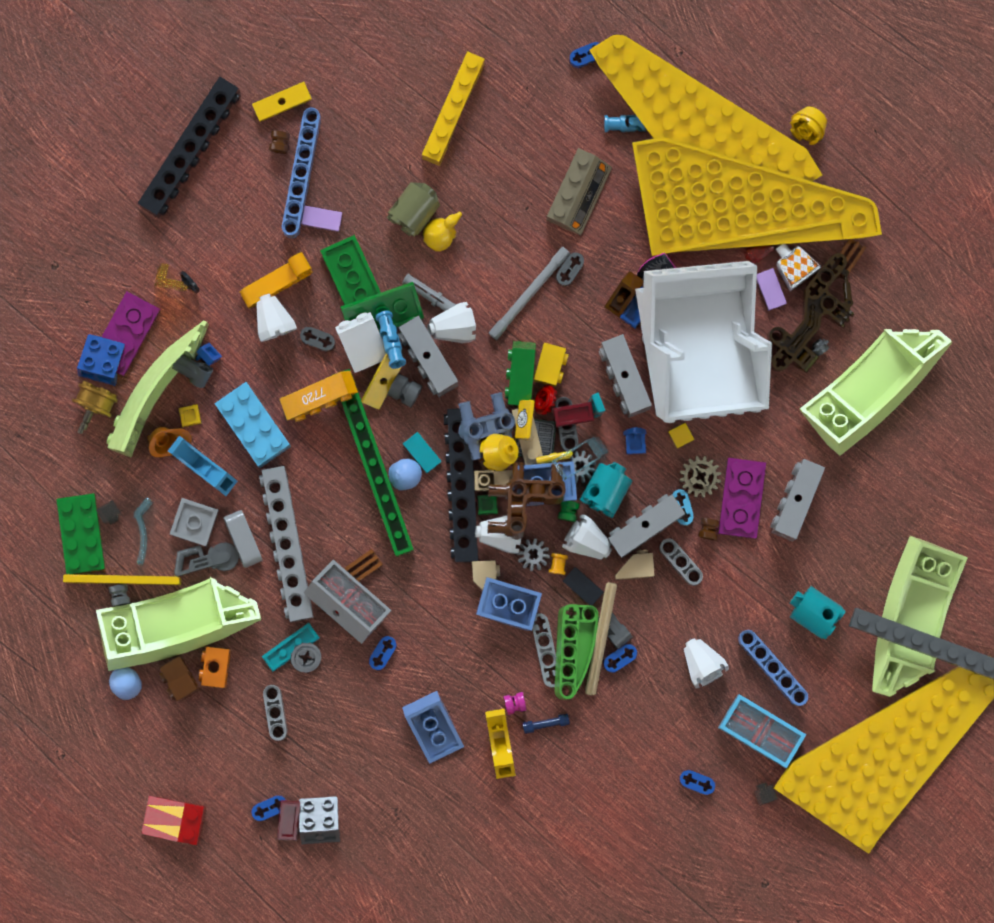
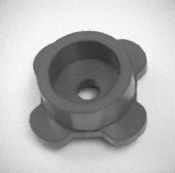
(820, 347)

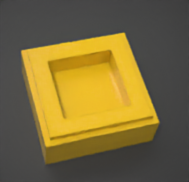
(190, 416)
(681, 435)

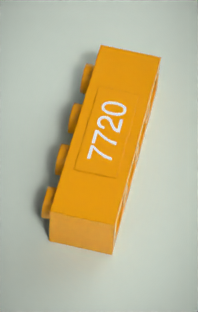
(319, 395)

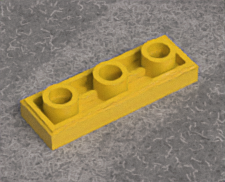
(270, 106)
(379, 389)

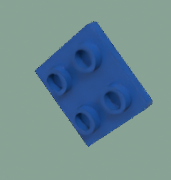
(100, 359)

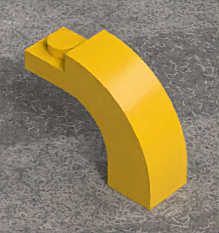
(500, 743)

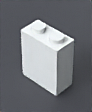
(361, 341)

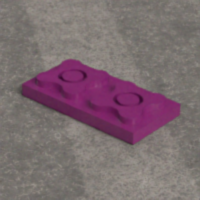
(130, 326)
(742, 498)

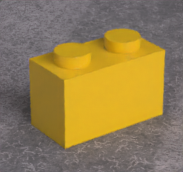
(550, 364)

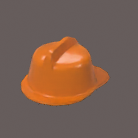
(163, 438)

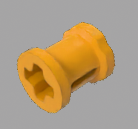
(558, 564)

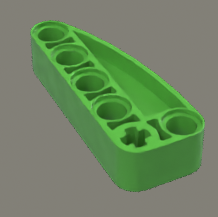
(580, 644)

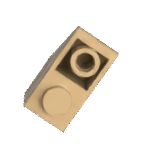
(484, 478)
(484, 569)

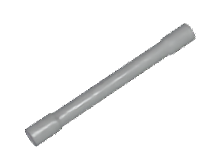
(555, 262)

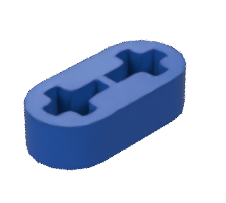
(583, 51)
(617, 654)
(386, 656)
(694, 786)
(267, 803)

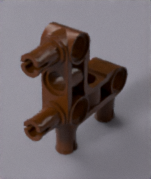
(532, 490)

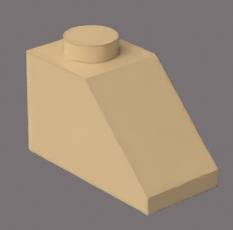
(638, 566)

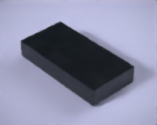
(583, 586)

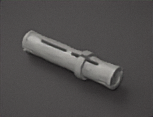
(447, 304)

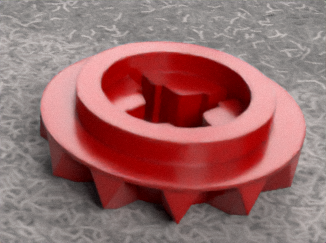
(544, 406)

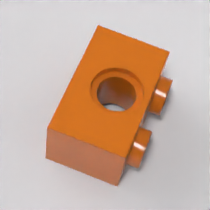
(222, 657)

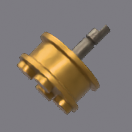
(94, 401)

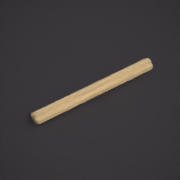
(601, 637)

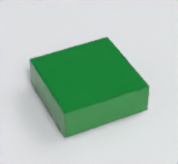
(487, 505)

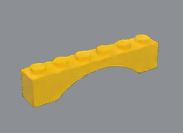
(452, 108)

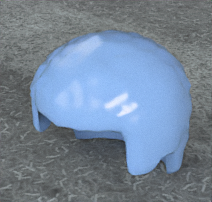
(405, 474)
(125, 683)

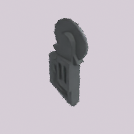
(222, 556)

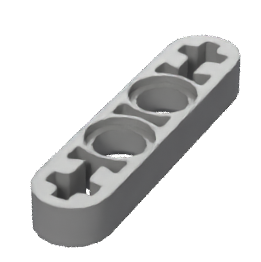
(549, 649)

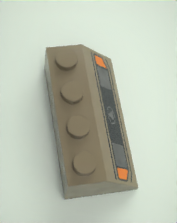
(579, 192)

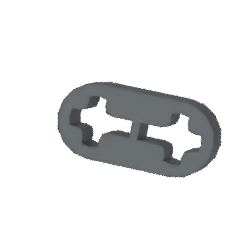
(573, 272)
(316, 343)

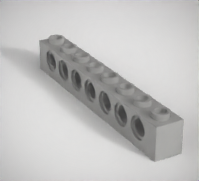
(269, 477)

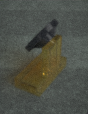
(185, 283)

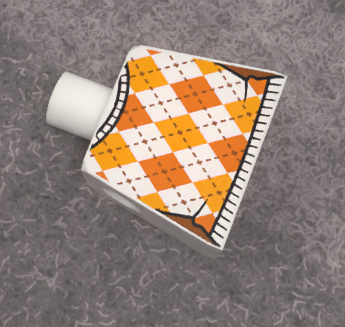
(795, 266)

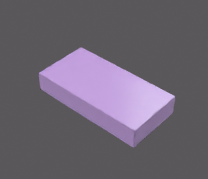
(321, 218)
(770, 289)

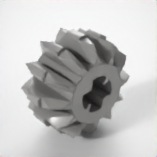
(585, 461)
(539, 553)

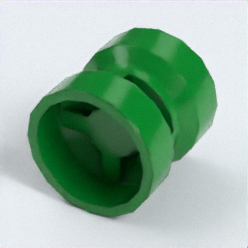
(568, 511)

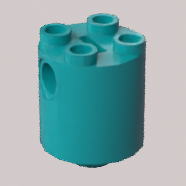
(607, 488)
(816, 612)

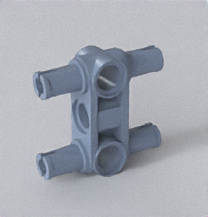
(485, 425)

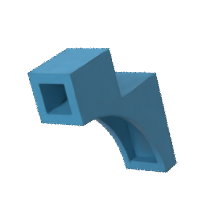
(202, 466)

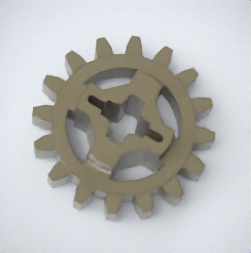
(696, 469)

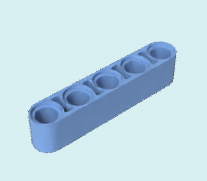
(781, 672)

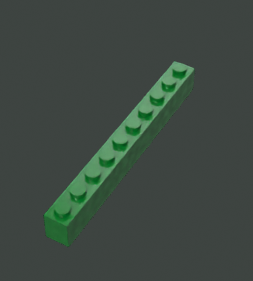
(377, 475)

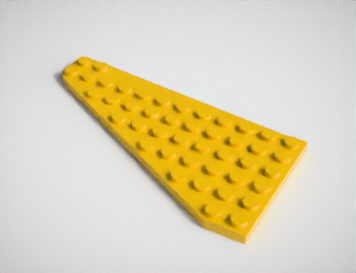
(877, 766)

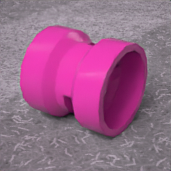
(519, 702)

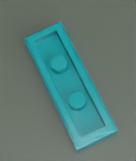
(282, 652)

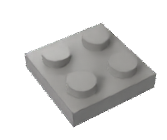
(194, 522)

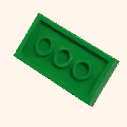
(350, 270)
(400, 301)
(80, 534)

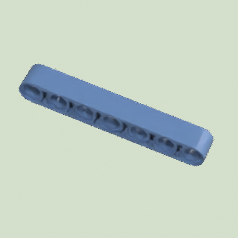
(300, 163)

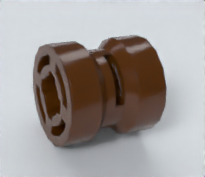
(279, 142)
(709, 529)

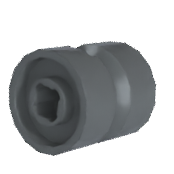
(404, 390)

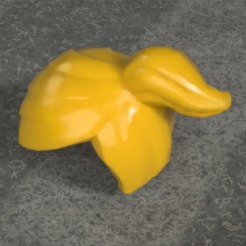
(440, 232)

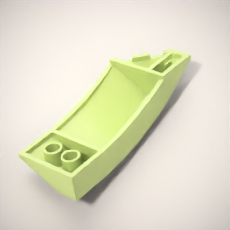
(874, 386)
(149, 389)
(920, 601)
(173, 623)

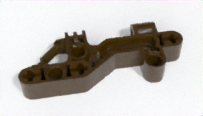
(813, 309)

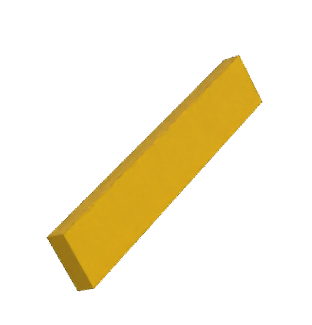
(117, 579)

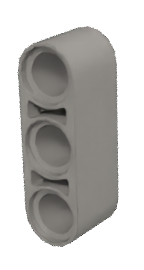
(242, 539)
(684, 571)
(275, 722)

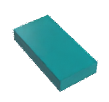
(597, 405)
(422, 452)

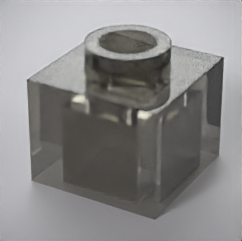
(109, 513)
(764, 793)

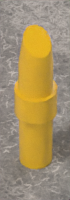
(549, 458)

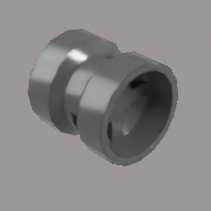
(119, 590)

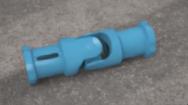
(618, 123)
(390, 339)

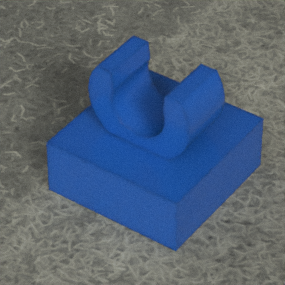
(208, 354)

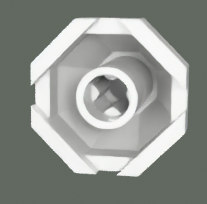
(272, 318)
(454, 324)
(587, 539)
(497, 540)
(703, 663)

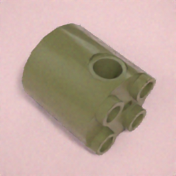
(414, 208)

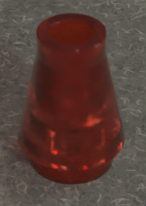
(756, 253)

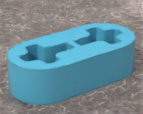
(688, 509)

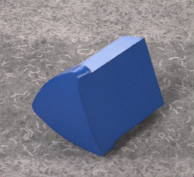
(635, 440)

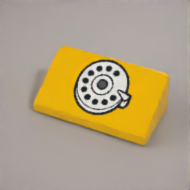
(524, 419)

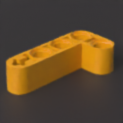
(278, 280)

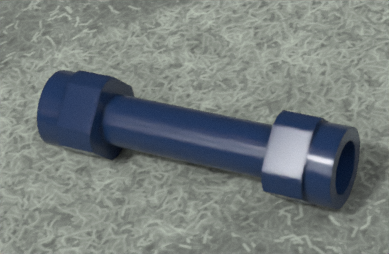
(561, 720)

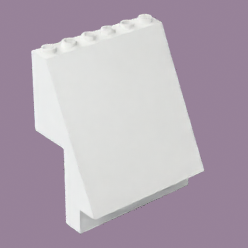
(704, 341)

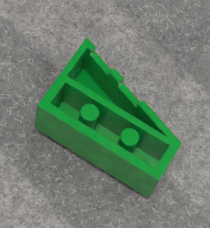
(521, 372)

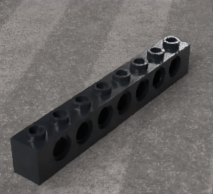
(221, 88)
(468, 554)

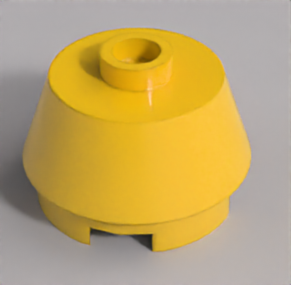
(808, 125)
(499, 452)

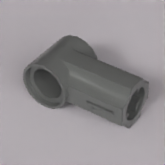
(197, 372)
(618, 633)

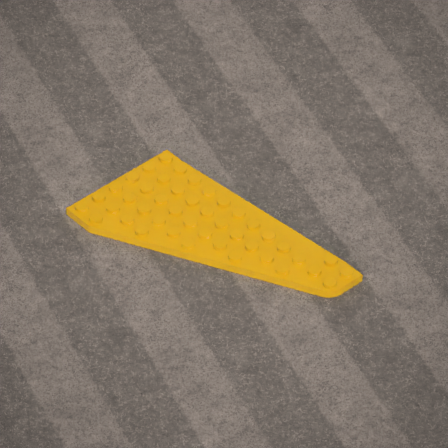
(690, 113)
(720, 202)

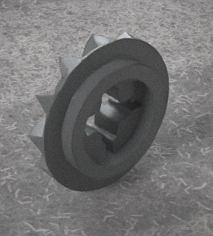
(310, 664)

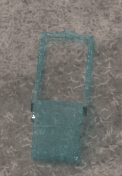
(597, 447)
(138, 513)

